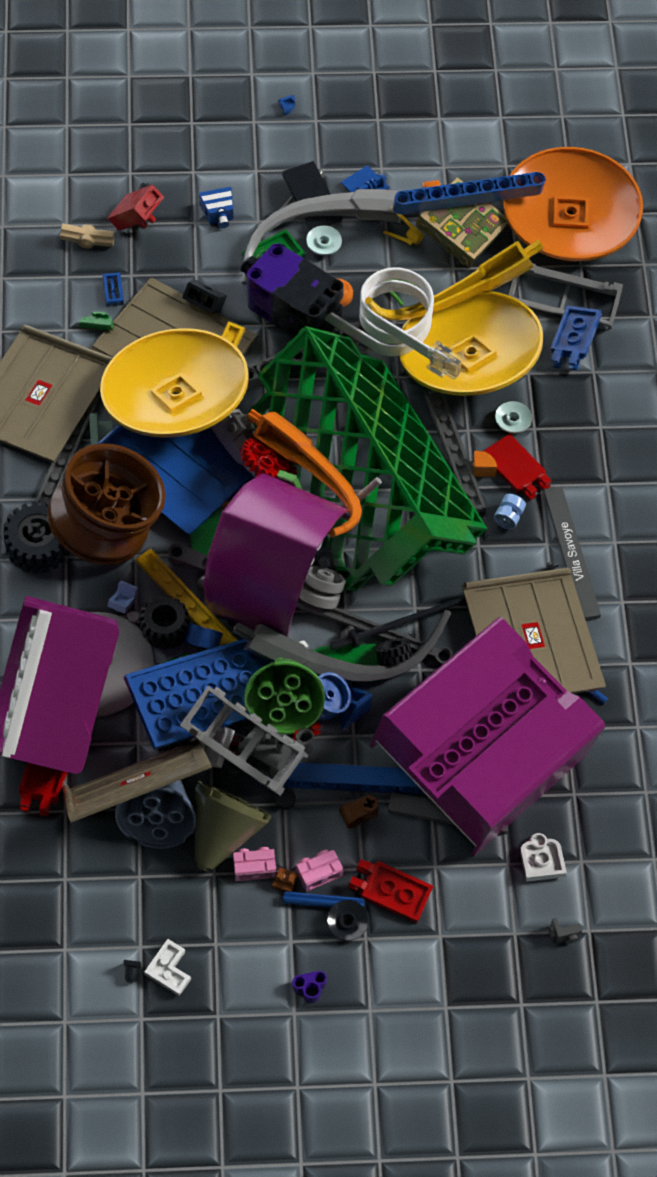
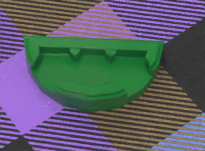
(97, 320)

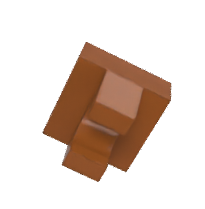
(285, 880)

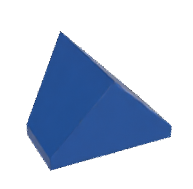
(359, 705)

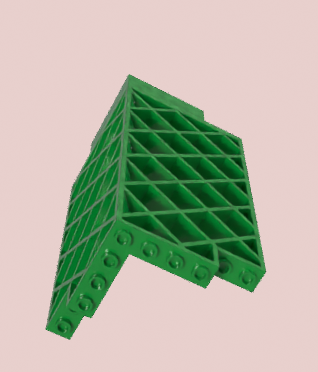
(397, 448)

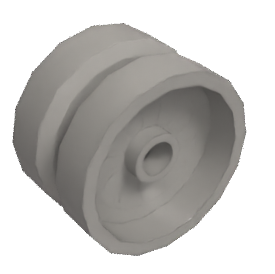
(322, 587)

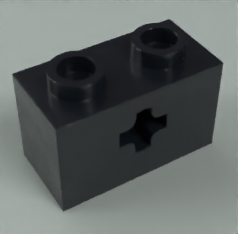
(204, 296)

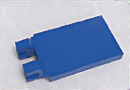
(574, 335)

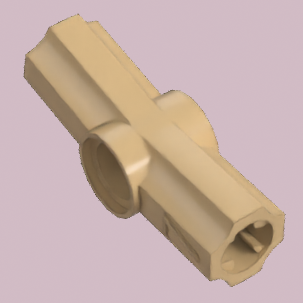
(87, 236)

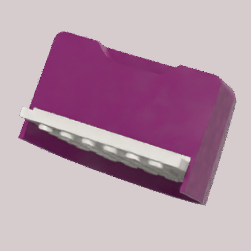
(54, 684)

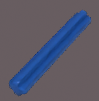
(316, 899)

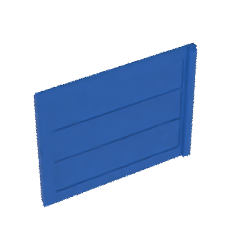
(194, 471)

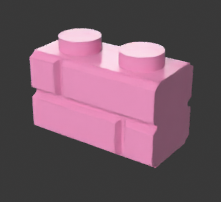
(254, 864)
(319, 870)

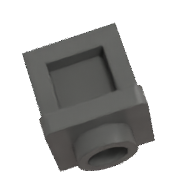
(567, 934)

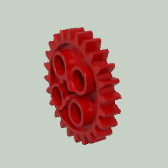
(264, 459)

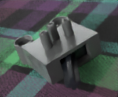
(271, 753)

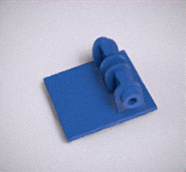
(365, 179)

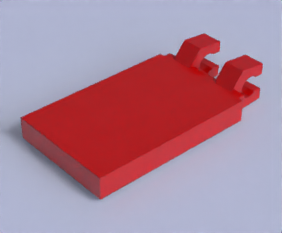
(518, 466)
(42, 785)
(391, 889)

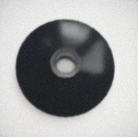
(347, 910)

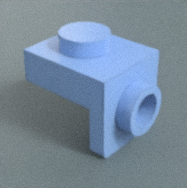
(123, 598)

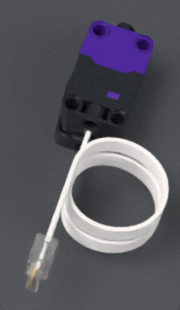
(299, 295)

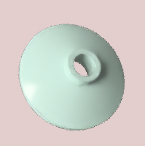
(326, 235)
(513, 411)

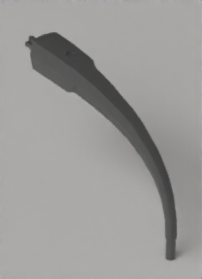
(272, 645)

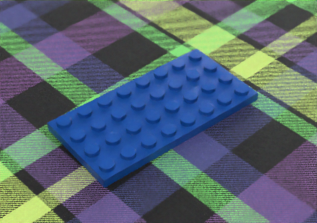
(171, 689)

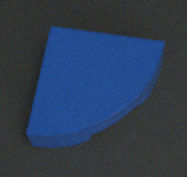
(287, 104)

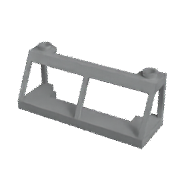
(570, 280)

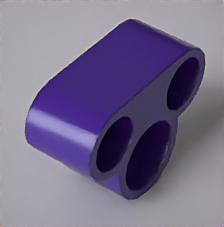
(309, 982)

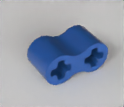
(202, 637)

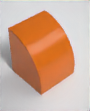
(484, 464)

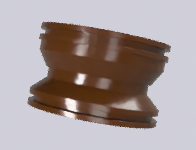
(97, 500)

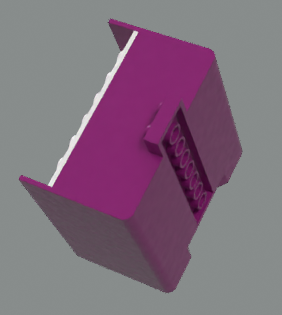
(488, 733)

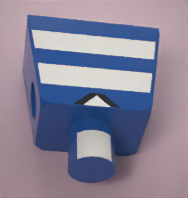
(217, 206)

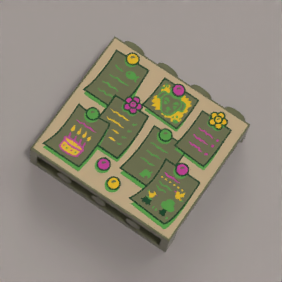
(464, 229)

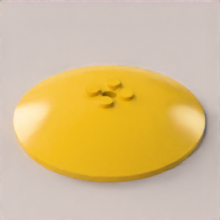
(493, 327)
(192, 362)

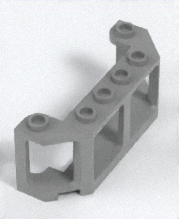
(240, 761)

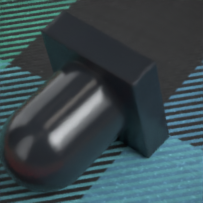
(131, 970)

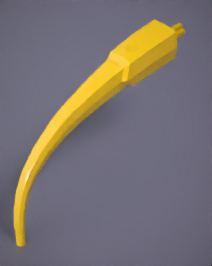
(489, 276)

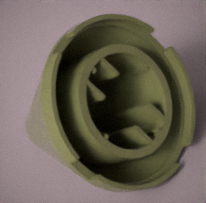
(223, 824)

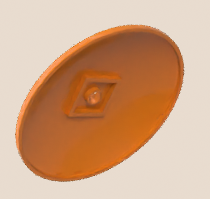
(590, 185)

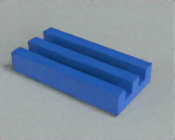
(114, 301)

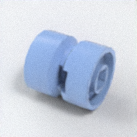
(509, 511)

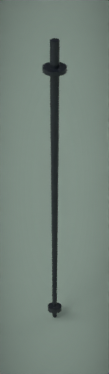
(354, 638)

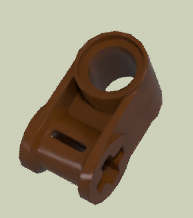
(358, 811)

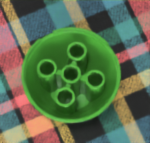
(285, 695)

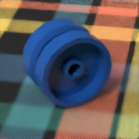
(336, 695)

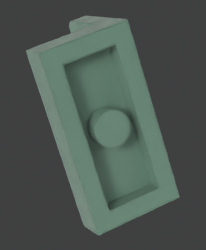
(99, 429)

